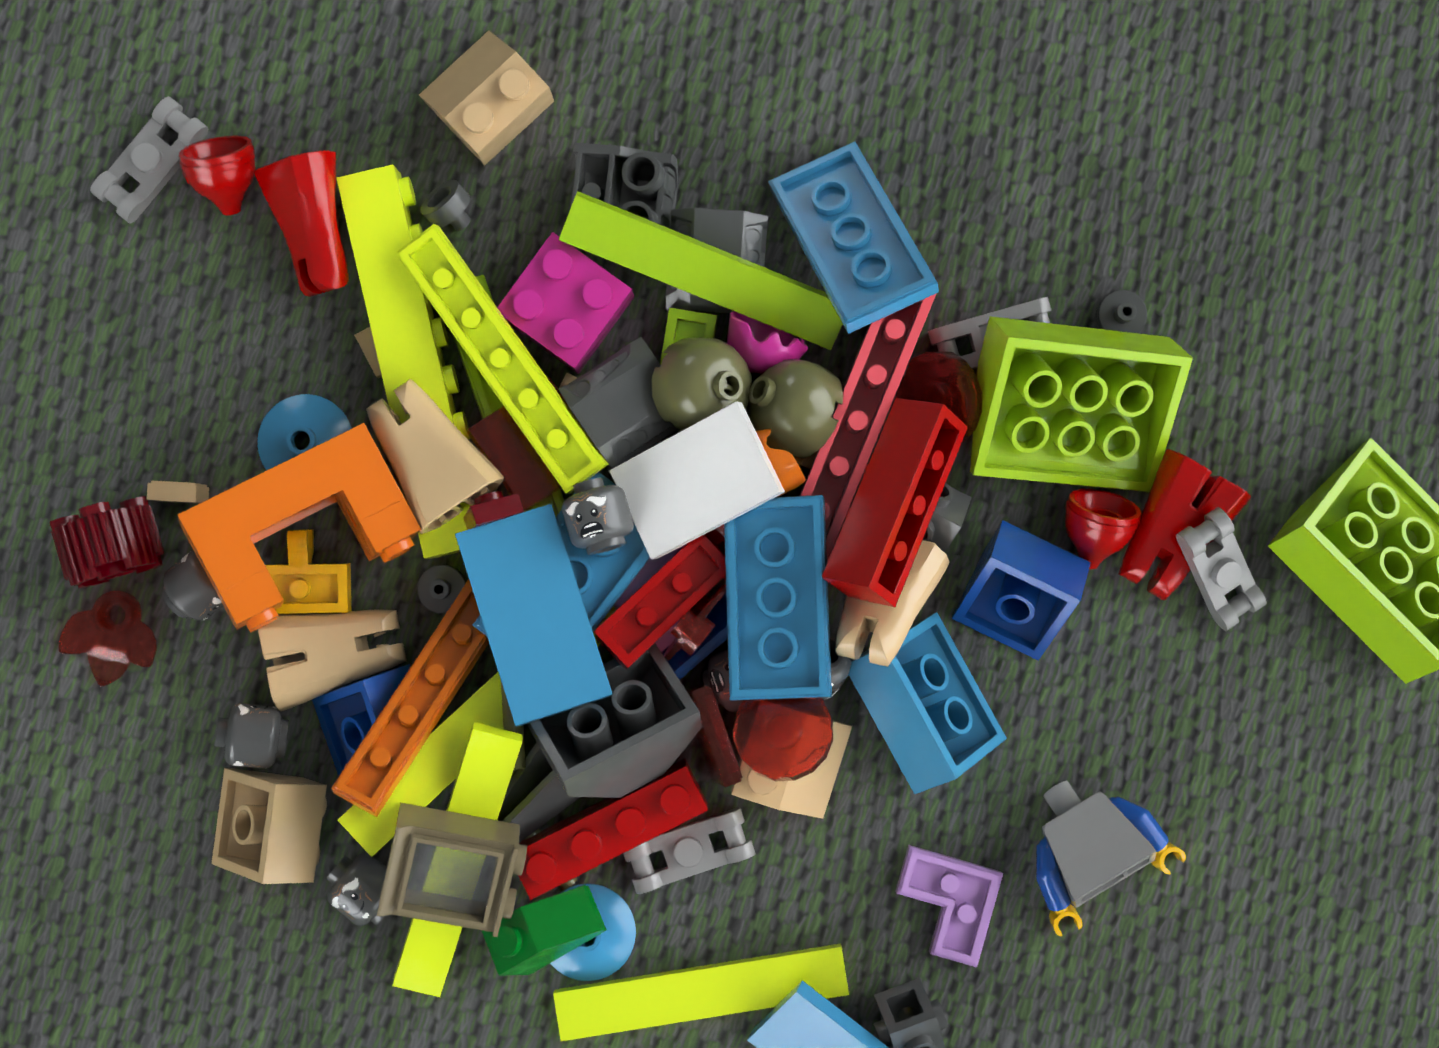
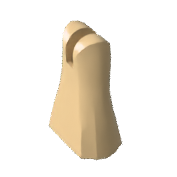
(431, 458)
(890, 623)
(325, 652)

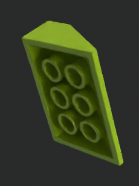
(1075, 404)
(1372, 558)

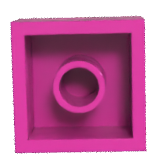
(565, 303)

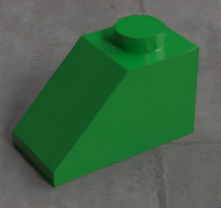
(544, 931)

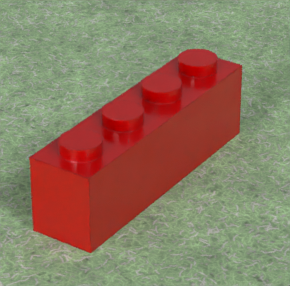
(895, 501)
(610, 829)

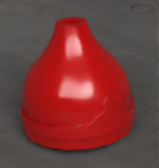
(220, 170)
(1099, 523)

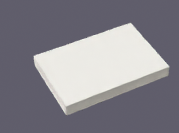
(697, 480)

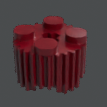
(107, 542)

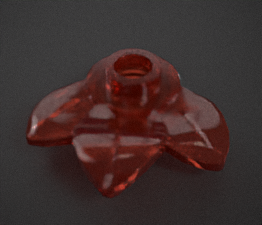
(694, 625)
(107, 643)

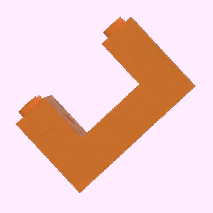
(339, 471)

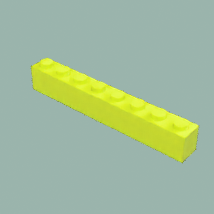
(398, 311)

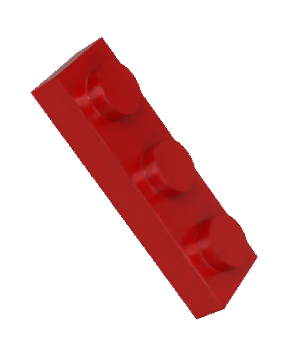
(662, 601)

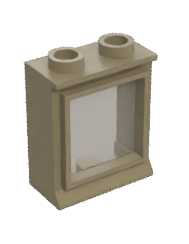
(452, 868)

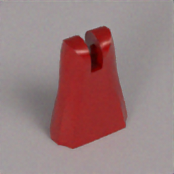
(304, 204)
(1177, 499)

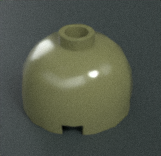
(699, 380)
(796, 405)

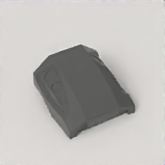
(610, 174)
(729, 230)
(618, 405)

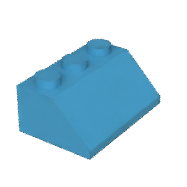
(928, 707)

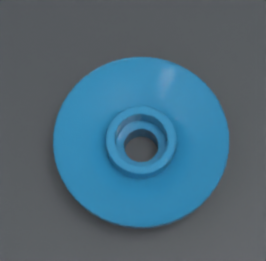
(294, 415)
(610, 948)

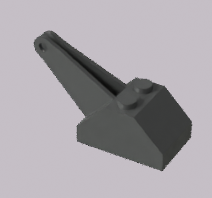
(605, 744)

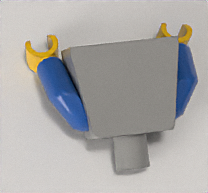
(1094, 848)

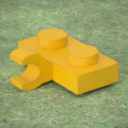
(308, 585)

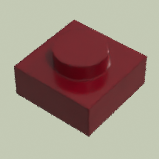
(491, 508)

